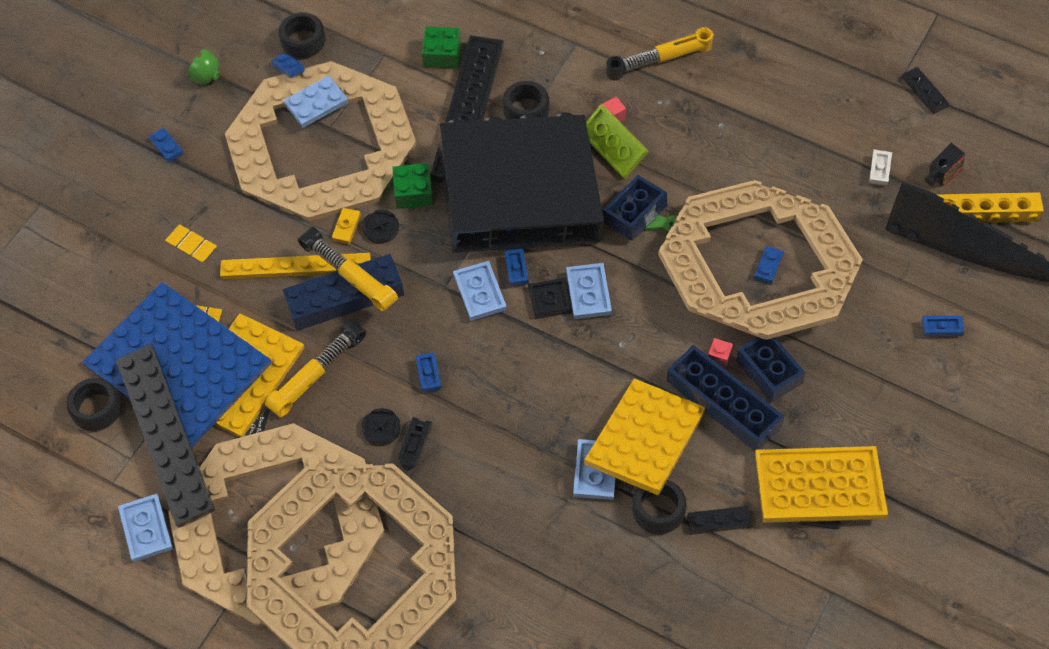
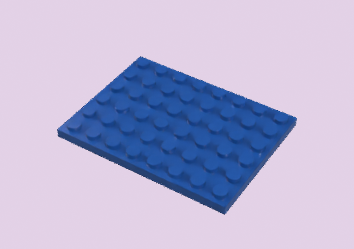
(199, 356)

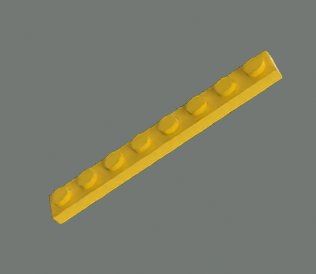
(282, 266)

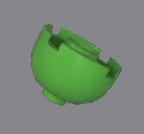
(205, 68)

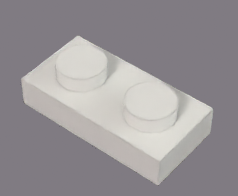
(880, 167)

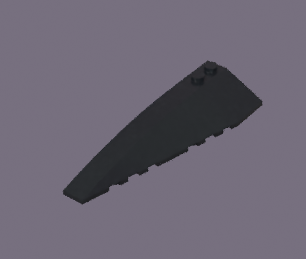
(931, 222)

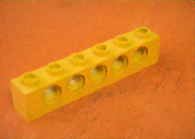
(1016, 206)

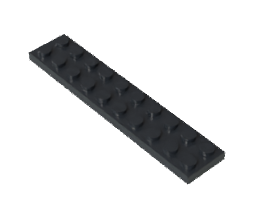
(472, 86)
(165, 436)

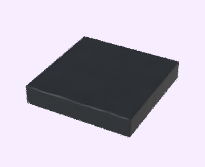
(549, 298)

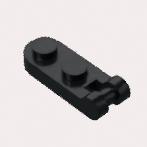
(414, 443)

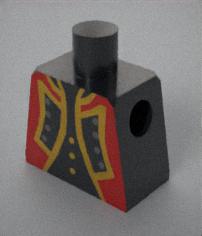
(946, 165)

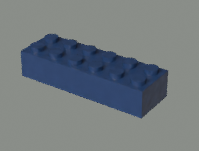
(334, 296)
(725, 398)

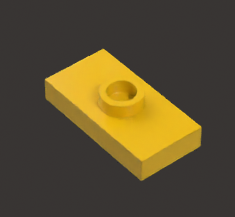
(346, 226)

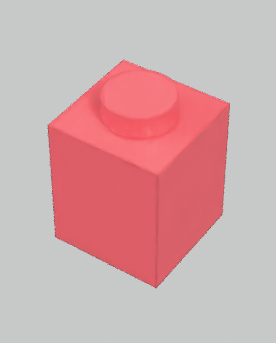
(616, 108)
(720, 352)

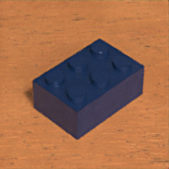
(635, 207)
(770, 367)

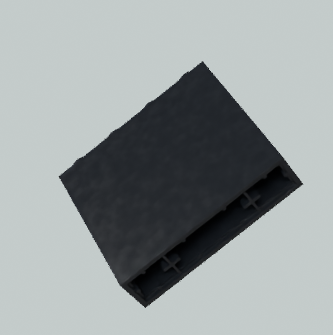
(519, 183)

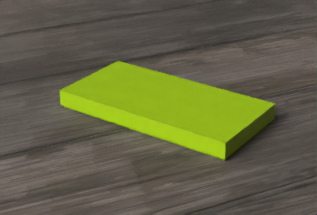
(614, 141)

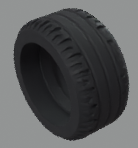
(299, 22)
(522, 90)
(86, 389)
(660, 525)

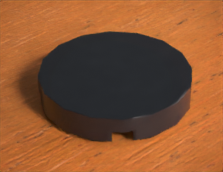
(380, 226)
(381, 427)

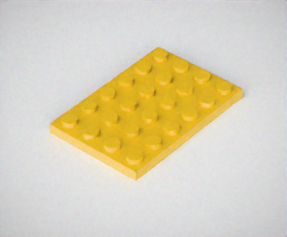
(283, 354)
(645, 436)
(820, 484)

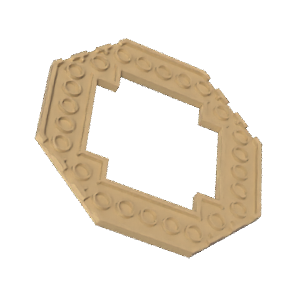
(328, 197)
(774, 317)
(229, 460)
(297, 504)

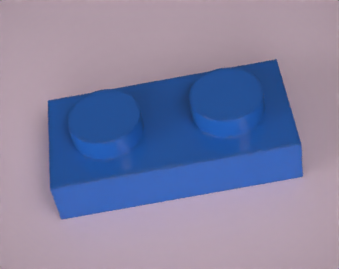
(287, 65)
(166, 145)
(768, 265)
(516, 267)
(942, 326)
(428, 372)

